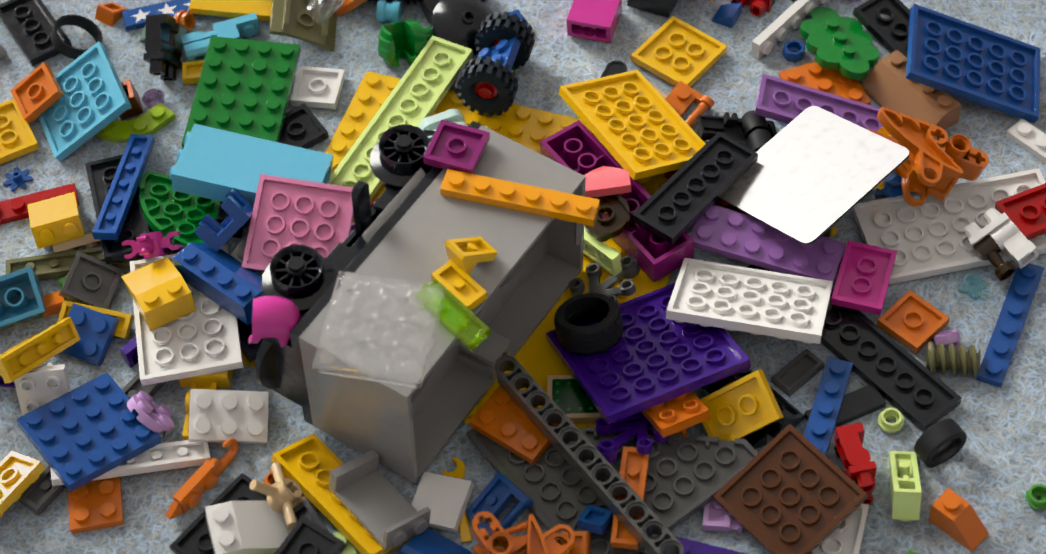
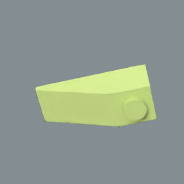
(904, 486)

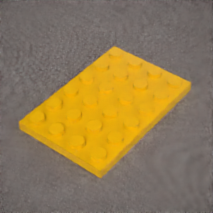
(633, 123)

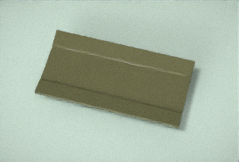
(293, 20)

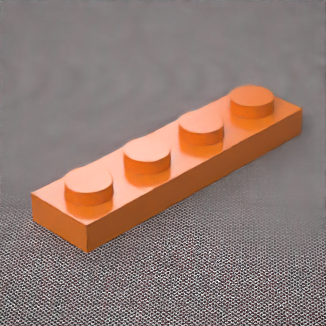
(634, 471)

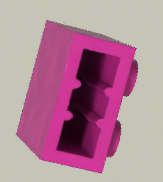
(594, 19)

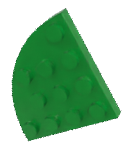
(173, 210)

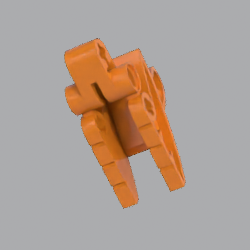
(930, 167)
(532, 542)

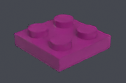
(456, 147)

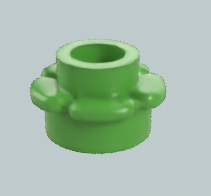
(1036, 491)

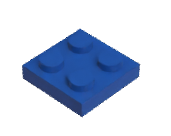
(95, 332)

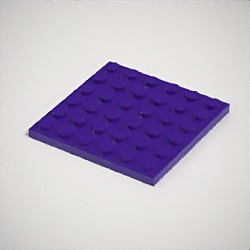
(652, 359)

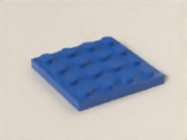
(87, 432)

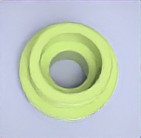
(893, 414)

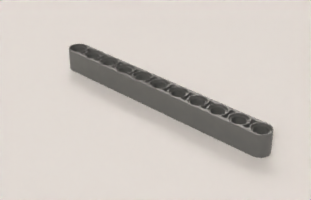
(583, 450)

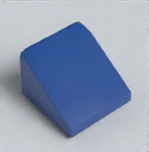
(728, 14)

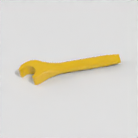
(460, 472)

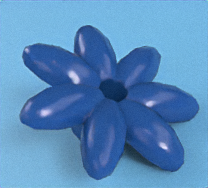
(17, 178)

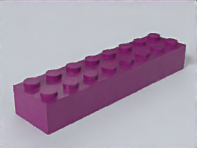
(583, 152)

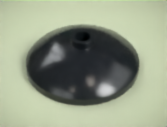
(450, 23)

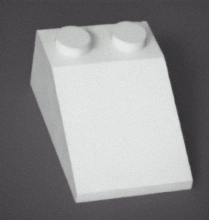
(245, 527)

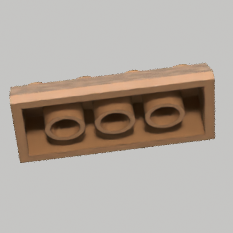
(892, 90)

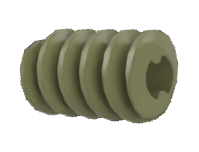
(953, 359)

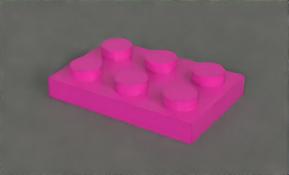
(864, 277)

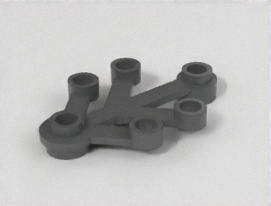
(627, 287)

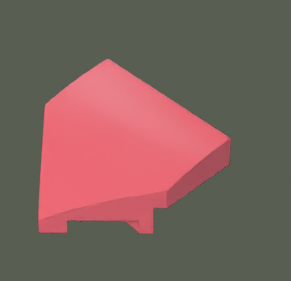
(607, 181)

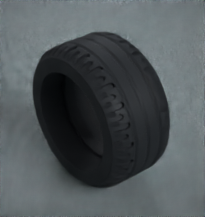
(592, 338)

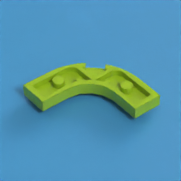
(146, 124)

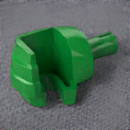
(402, 41)

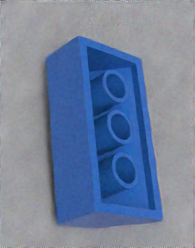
(220, 278)

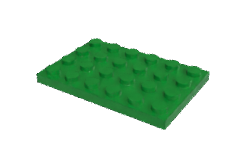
(245, 87)

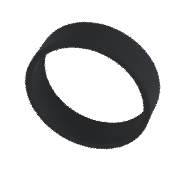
(74, 20)

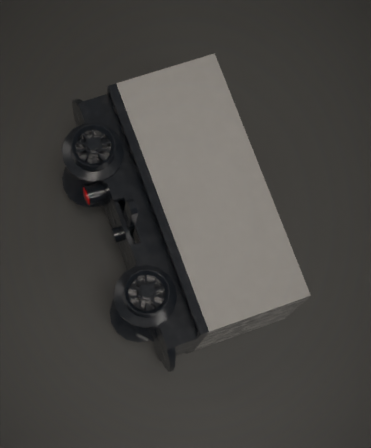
(522, 285)

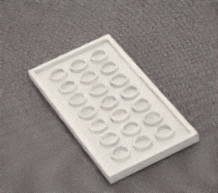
(932, 236)

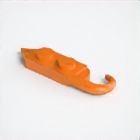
(202, 480)

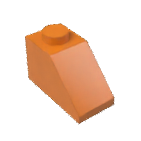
(958, 520)

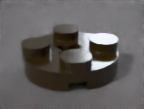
(616, 224)

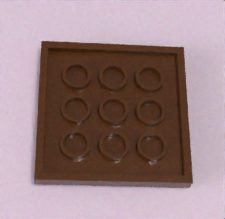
(790, 495)

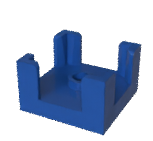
(217, 234)

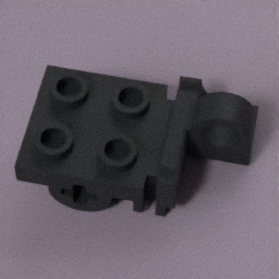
(750, 130)

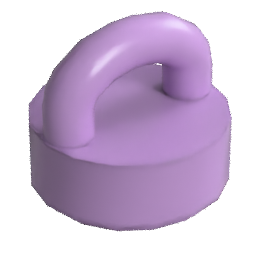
(948, 337)

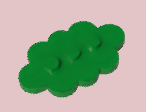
(839, 43)

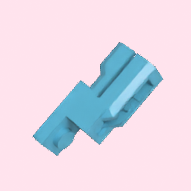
(196, 43)

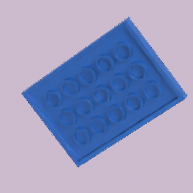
(973, 63)

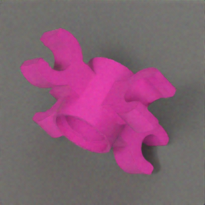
(152, 245)

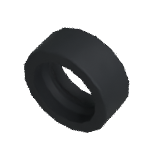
(940, 442)

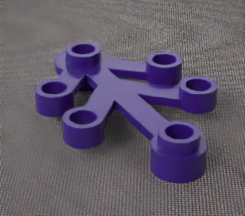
(609, 448)

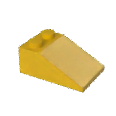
(159, 293)

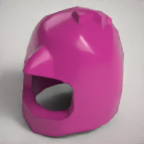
(273, 318)

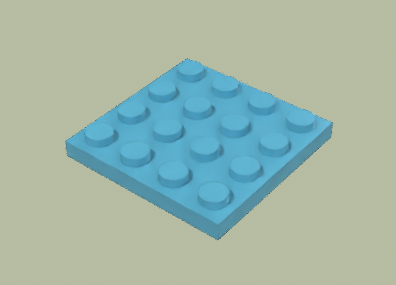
(89, 102)

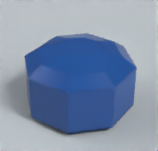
(794, 50)

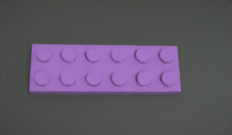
(786, 100)
(756, 243)

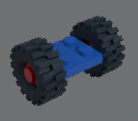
(489, 81)

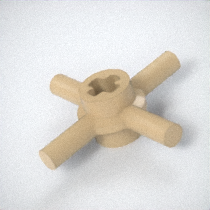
(282, 495)

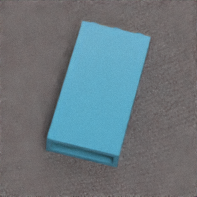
(224, 160)

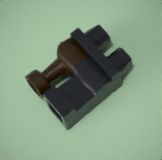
(160, 46)

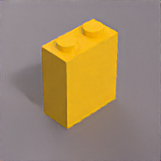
(55, 220)

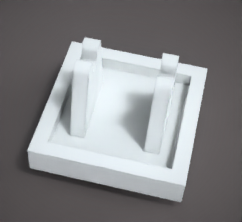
(41, 386)

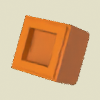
(109, 13)
(53, 303)

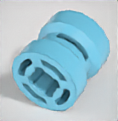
(389, 11)

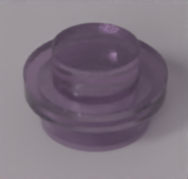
(153, 97)

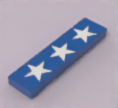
(136, 17)

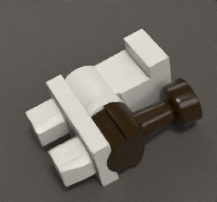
(998, 236)

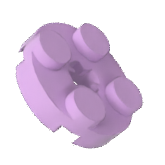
(151, 414)

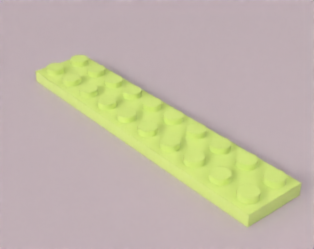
(408, 104)

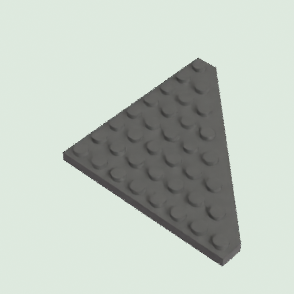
(679, 479)

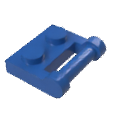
(497, 497)

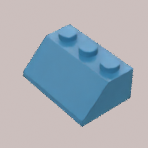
(20, 296)

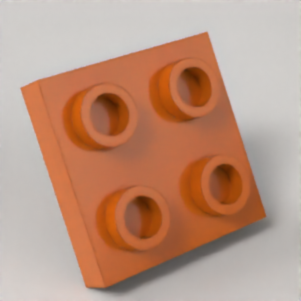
(677, 414)

